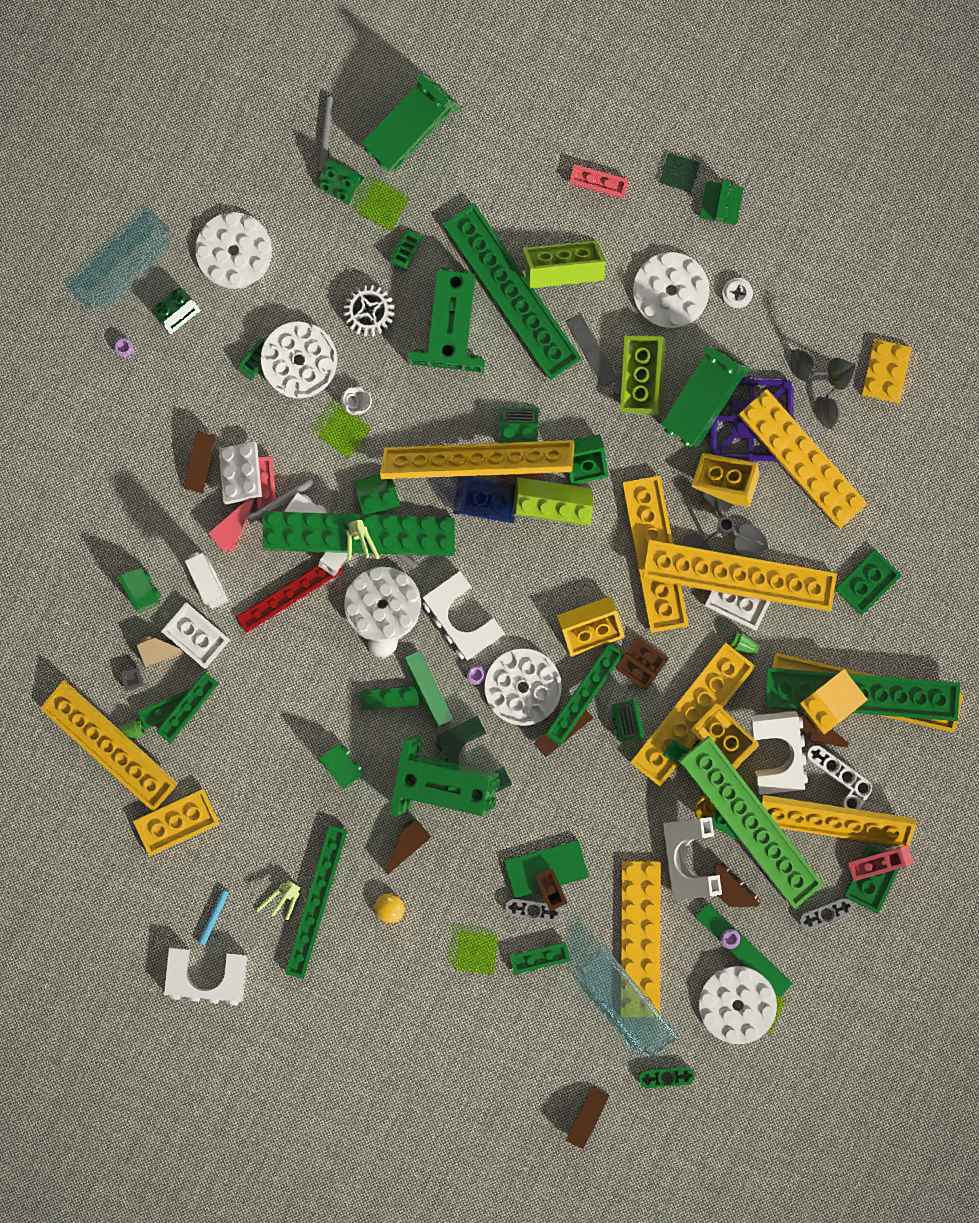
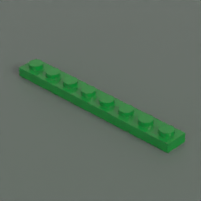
(316, 902)

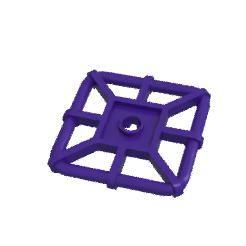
(740, 429)

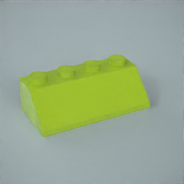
(563, 264)
(643, 375)
(553, 502)

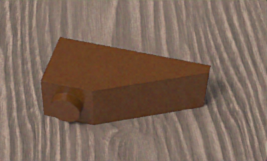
(409, 841)

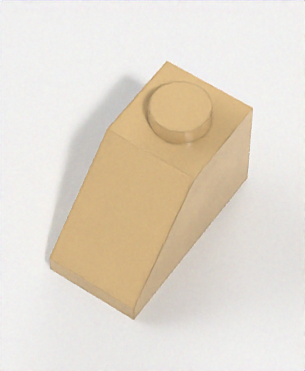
(156, 651)

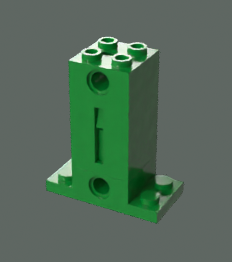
(410, 124)
(450, 324)
(704, 396)
(441, 783)

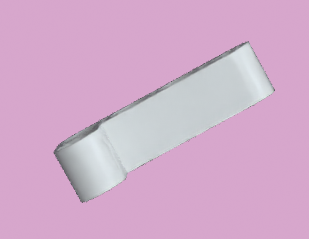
(837, 773)

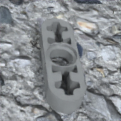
(518, 912)
(814, 924)

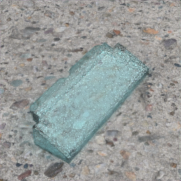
(116, 266)
(624, 1003)

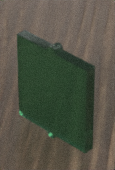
(679, 172)

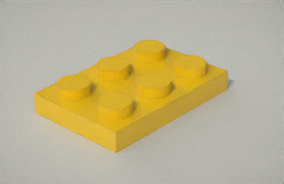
(886, 371)

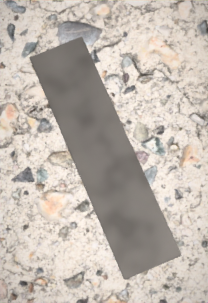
(591, 350)

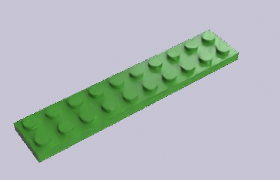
(750, 822)

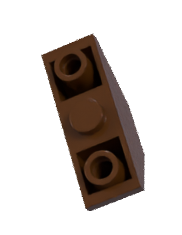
(732, 889)

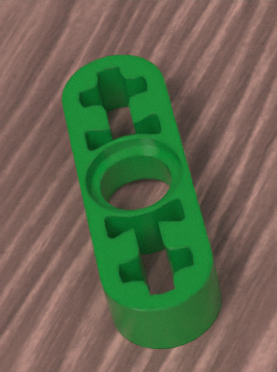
(672, 1083)

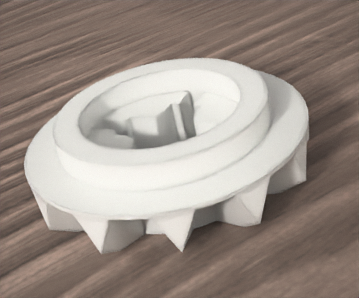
(732, 285)

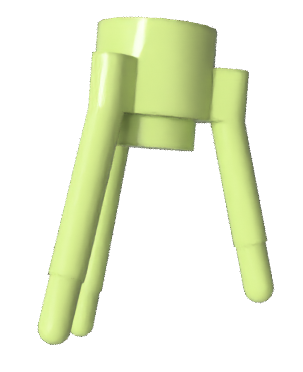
(358, 531)
(289, 890)

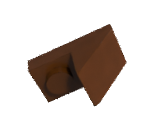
(551, 889)

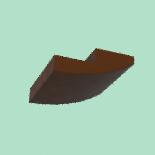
(642, 662)

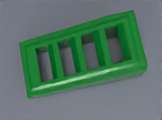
(405, 265)
(243, 369)

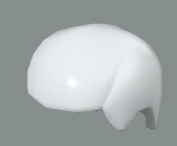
(356, 400)
(382, 649)

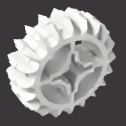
(376, 306)

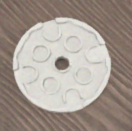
(239, 269)
(676, 271)
(294, 379)
(387, 623)
(527, 667)
(738, 984)

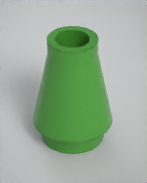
(743, 643)
(133, 729)

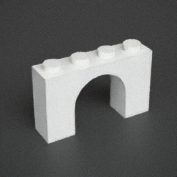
(330, 561)
(206, 580)
(468, 643)
(790, 775)
(683, 880)
(179, 982)

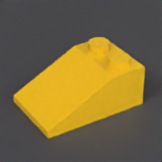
(727, 478)
(832, 702)
(727, 735)

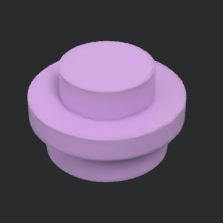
(123, 347)
(476, 675)
(730, 938)

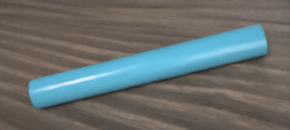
(213, 917)

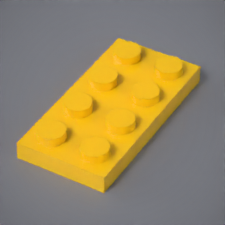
(176, 822)

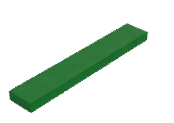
(584, 694)
(745, 950)

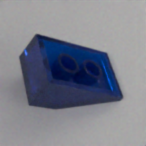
(484, 499)

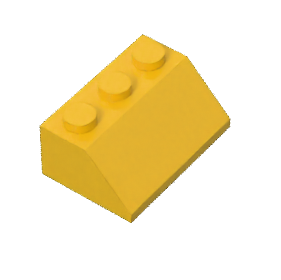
(590, 626)

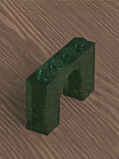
(454, 739)

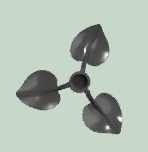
(840, 376)
(748, 540)

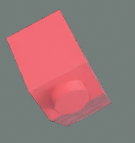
(231, 528)
(881, 862)

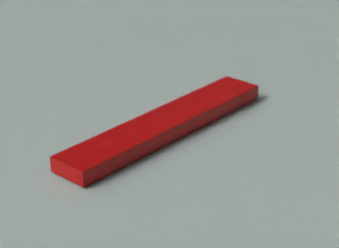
(284, 597)

